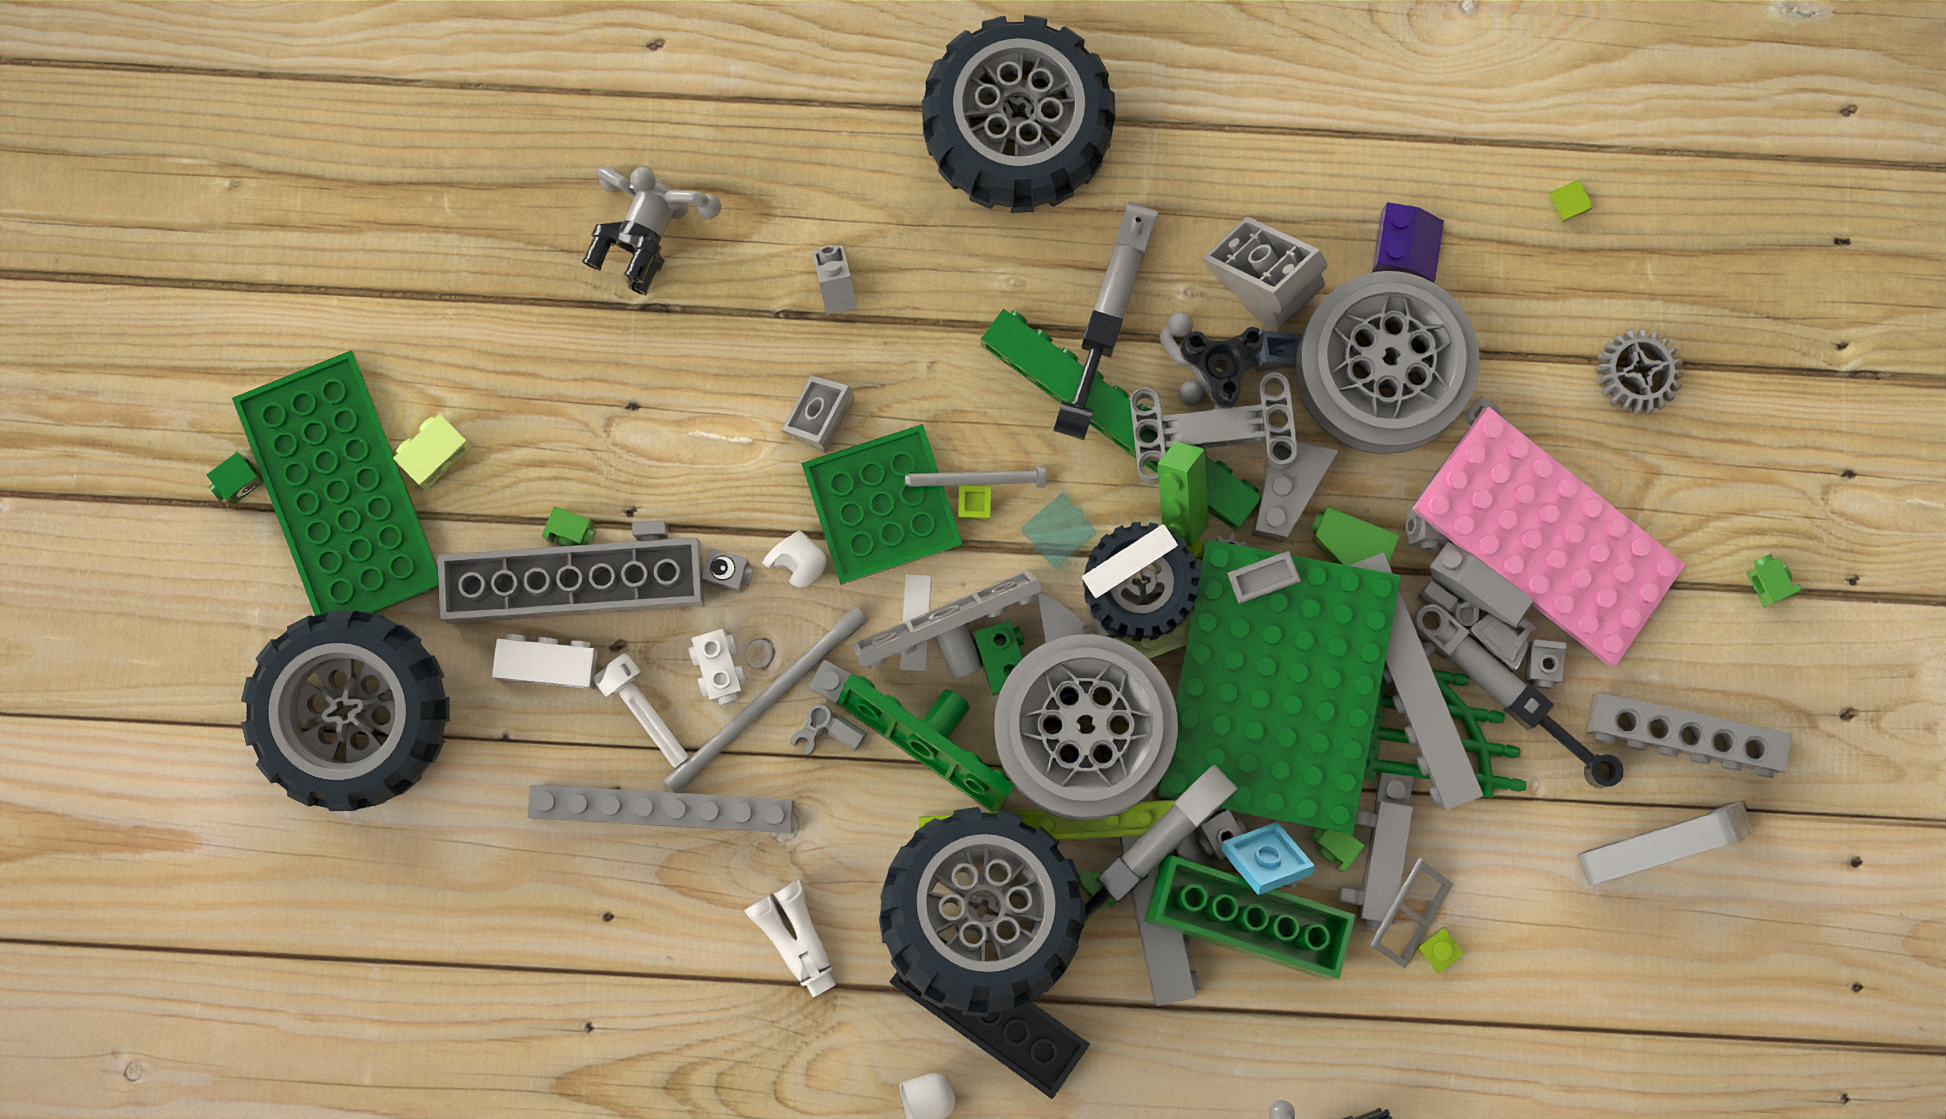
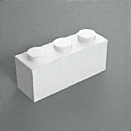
(545, 662)

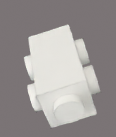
(720, 675)

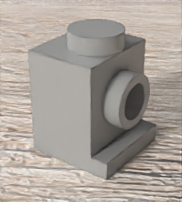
(1535, 671)

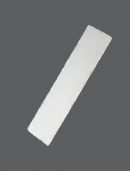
(1129, 561)
(915, 604)

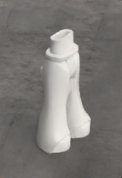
(802, 955)

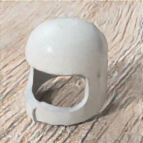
(800, 557)
(928, 1097)

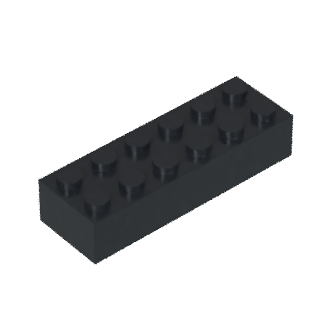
(1022, 1040)

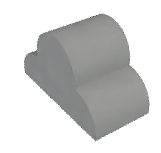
(1267, 270)

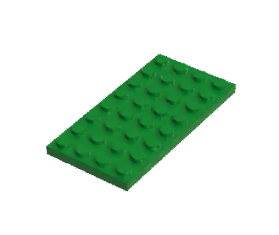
(337, 489)

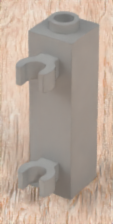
(1383, 863)

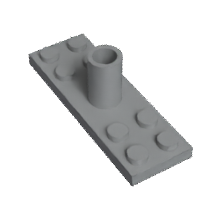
(949, 626)

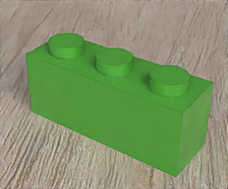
(1184, 491)

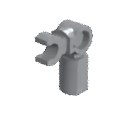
(1464, 612)
(821, 717)

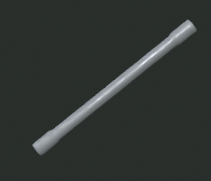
(689, 768)

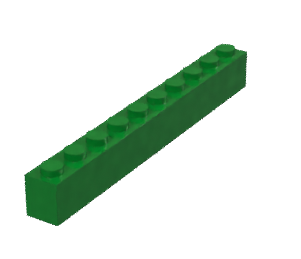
(1059, 376)

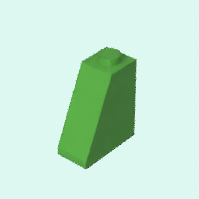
(1349, 538)

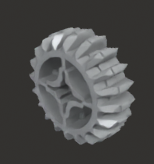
(1636, 359)

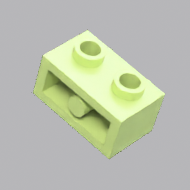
(431, 451)

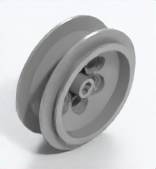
(1353, 407)
(1085, 787)

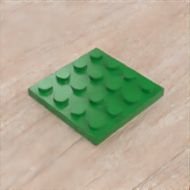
(870, 512)

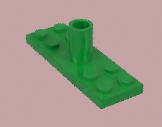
(928, 738)

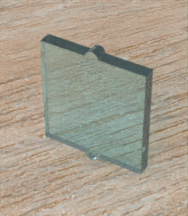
(1058, 530)

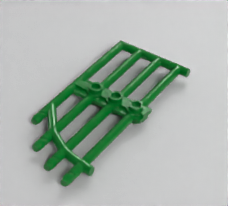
(1457, 709)

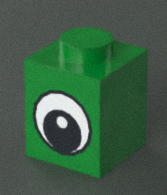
(234, 479)

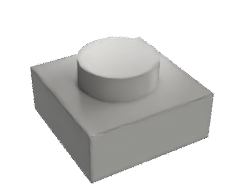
(650, 530)
(829, 681)
(1394, 789)

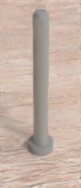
(1035, 476)

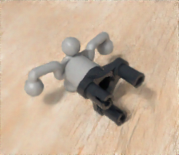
(644, 223)
(1206, 355)

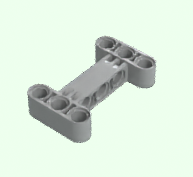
(1216, 427)

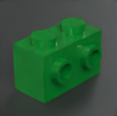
(999, 652)

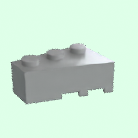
(1289, 490)

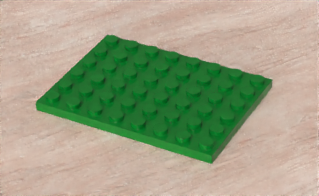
(1283, 688)

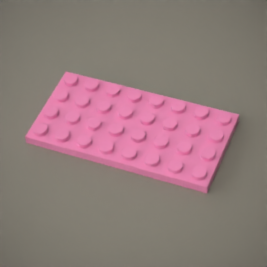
(1549, 536)

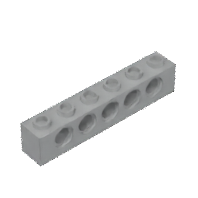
(1771, 744)

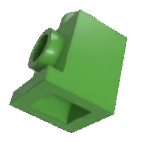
(568, 528)
(1771, 580)
(1337, 846)

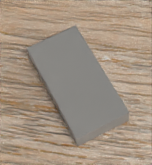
(1264, 577)

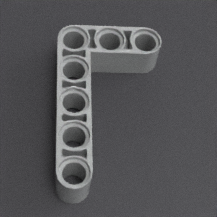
(1667, 844)

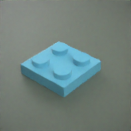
(1267, 858)

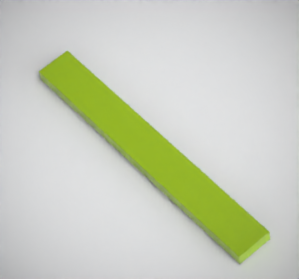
(1128, 823)

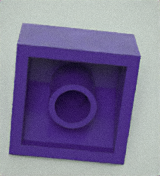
(1408, 241)

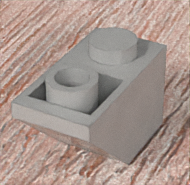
(834, 279)

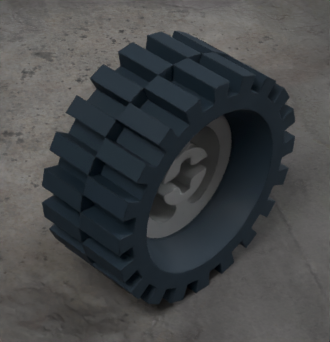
(1176, 578)

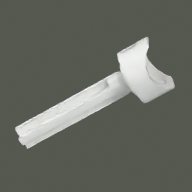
(618, 679)

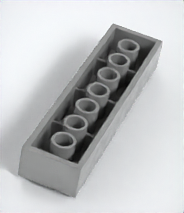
(570, 580)

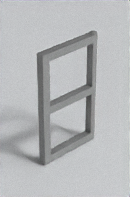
(1424, 922)

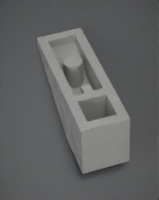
(1479, 584)

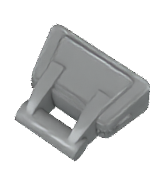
(1502, 640)

